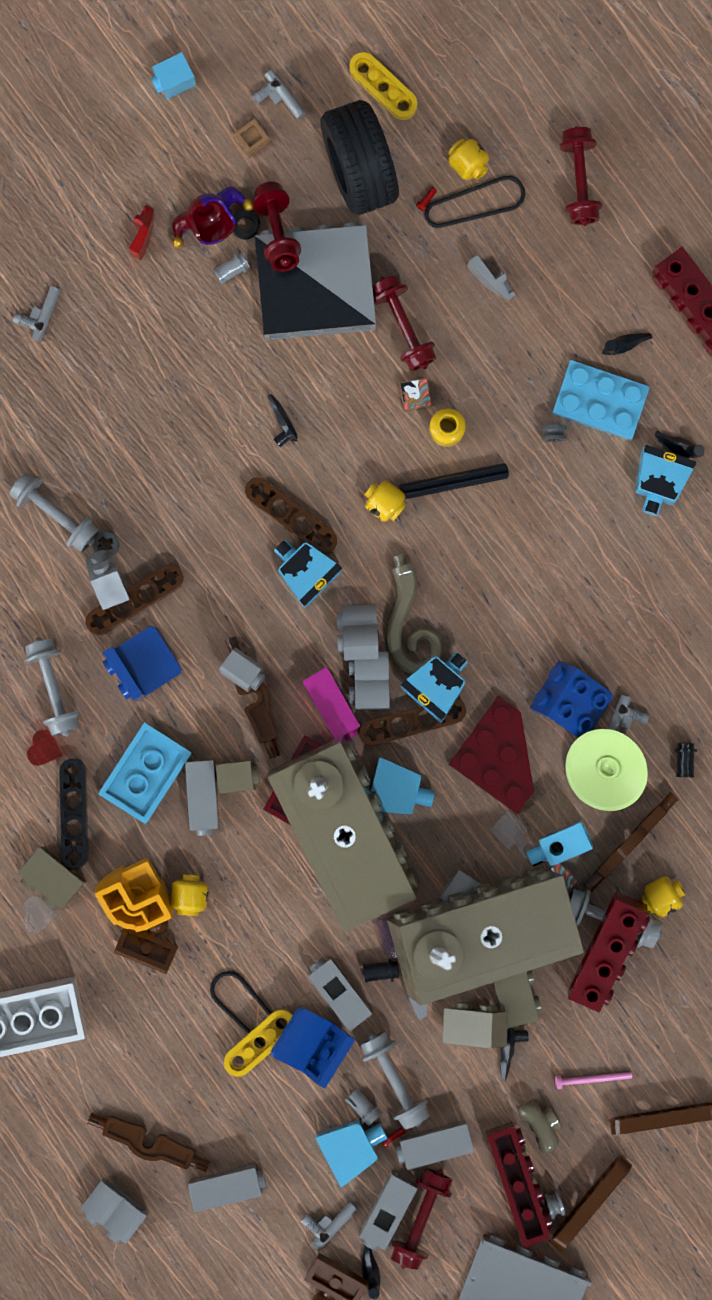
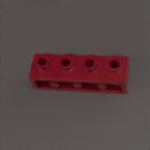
(688, 292)
(608, 951)
(517, 1183)

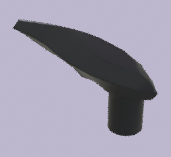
(624, 343)
(288, 430)
(680, 445)
(508, 1052)
(371, 1273)

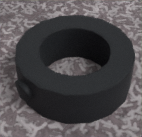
(254, 230)

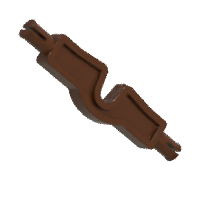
(258, 712)
(631, 842)
(134, 1135)

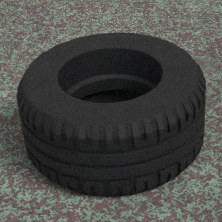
(360, 157)

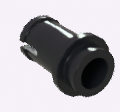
(685, 759)
(381, 971)

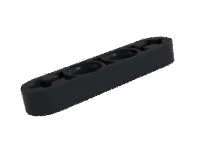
(79, 813)

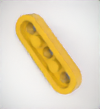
(378, 75)
(249, 1050)

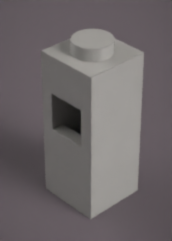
(202, 797)
(339, 993)
(434, 1145)
(226, 1187)
(387, 1211)

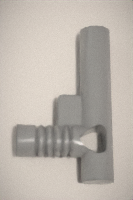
(278, 94)
(39, 316)
(625, 720)
(327, 1225)

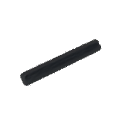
(455, 481)

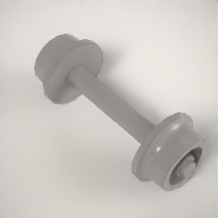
(26, 489)
(40, 652)
(580, 906)
(412, 1113)

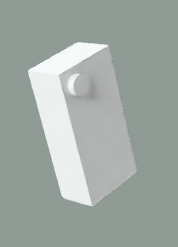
(41, 1016)

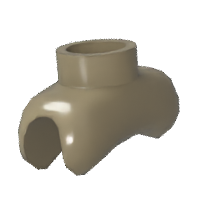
(543, 1124)

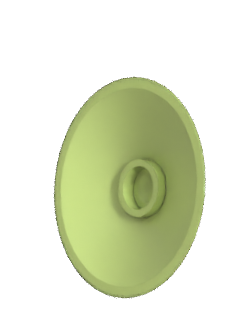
(606, 769)

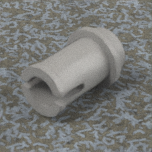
(231, 268)
(363, 1107)

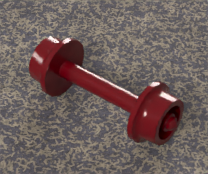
(577, 141)
(283, 251)
(388, 291)
(407, 1253)

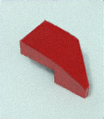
(145, 224)

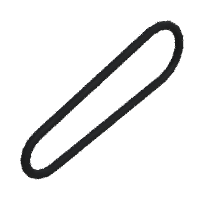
(479, 215)
(229, 1012)

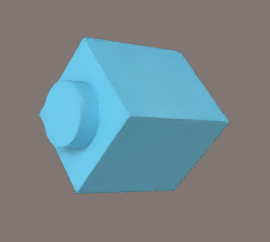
(173, 76)

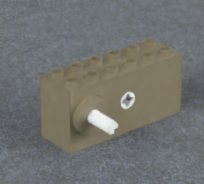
(359, 871)
(484, 935)

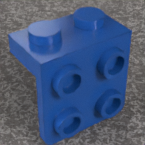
(142, 664)
(572, 699)
(312, 1046)

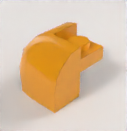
(135, 896)

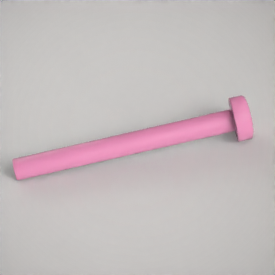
(591, 1079)

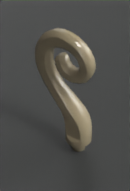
(406, 584)

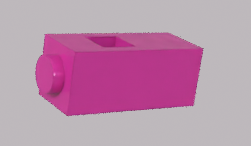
(331, 704)

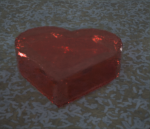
(43, 749)

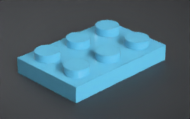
(600, 400)
(145, 773)

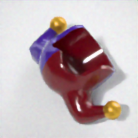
(210, 217)

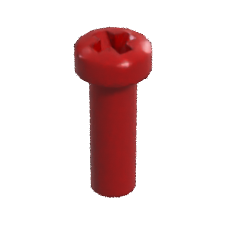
(422, 205)
(393, 1136)

